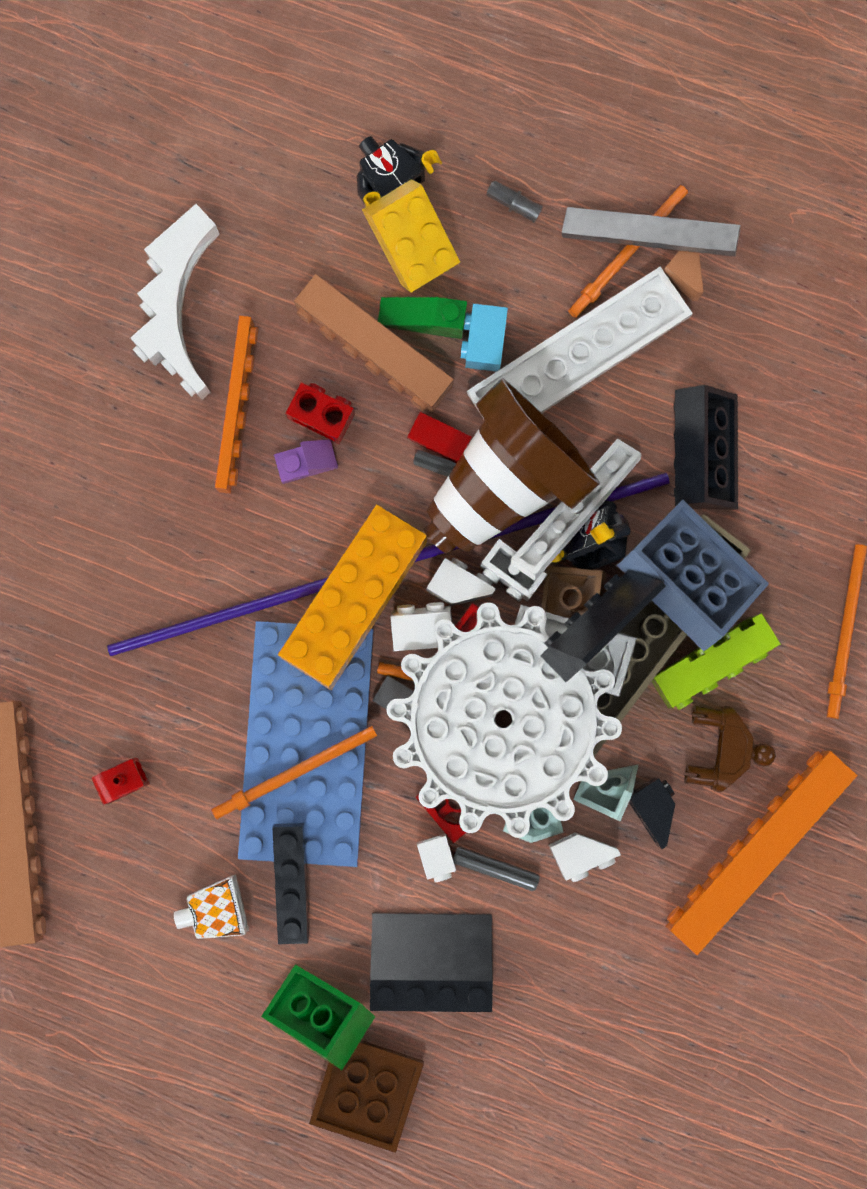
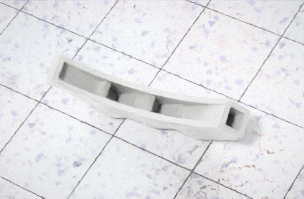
(173, 260)

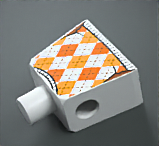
(215, 911)

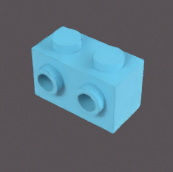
(486, 337)

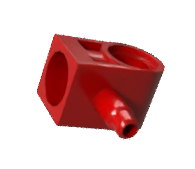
(120, 781)

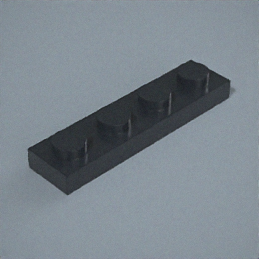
(290, 883)

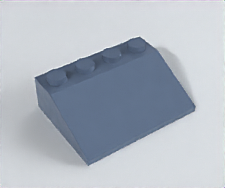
(702, 575)

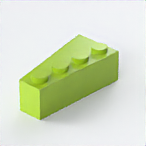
(703, 669)

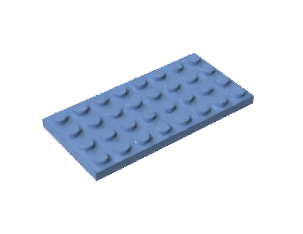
(288, 724)

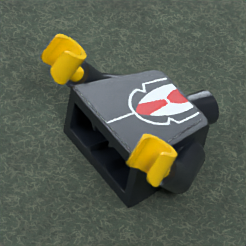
(389, 167)
(599, 540)

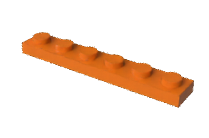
(237, 394)

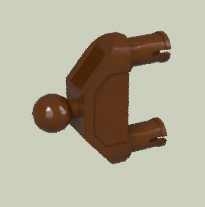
(733, 749)

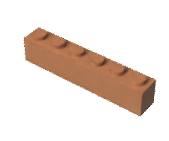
(373, 343)

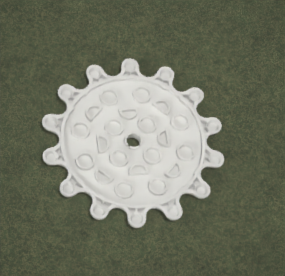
(493, 766)

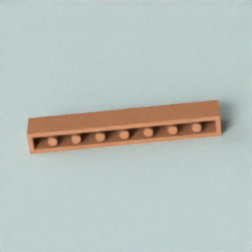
(19, 865)

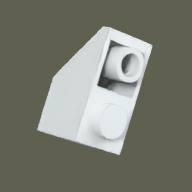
(457, 585)
(579, 853)

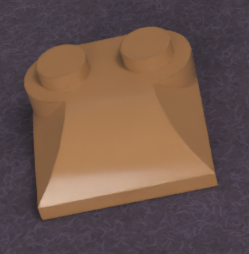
(570, 588)

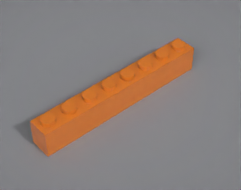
(760, 850)

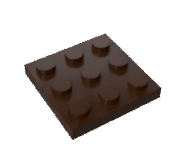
(368, 1096)

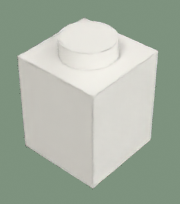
(436, 858)

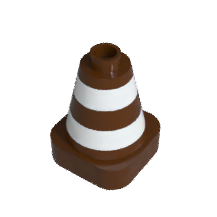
(506, 473)

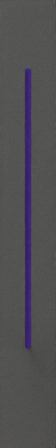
(314, 587)

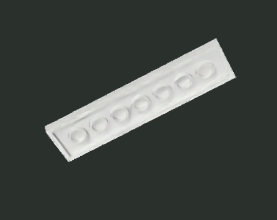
(593, 343)

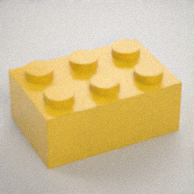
(411, 235)

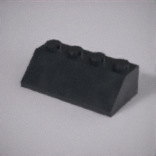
(706, 448)
(600, 623)

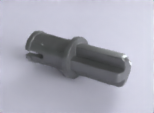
(514, 201)

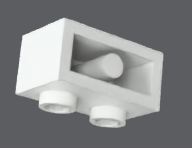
(498, 568)
(414, 626)

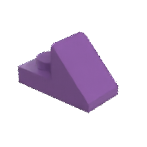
(306, 461)

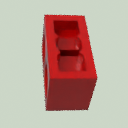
(317, 418)

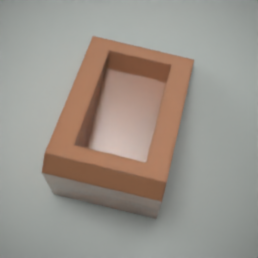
(686, 274)

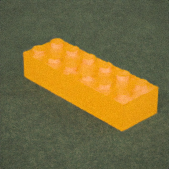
(353, 597)

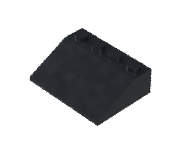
(431, 962)

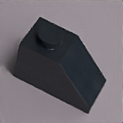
(655, 809)

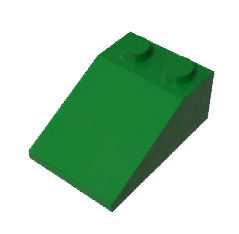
(319, 1016)

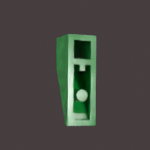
(424, 315)

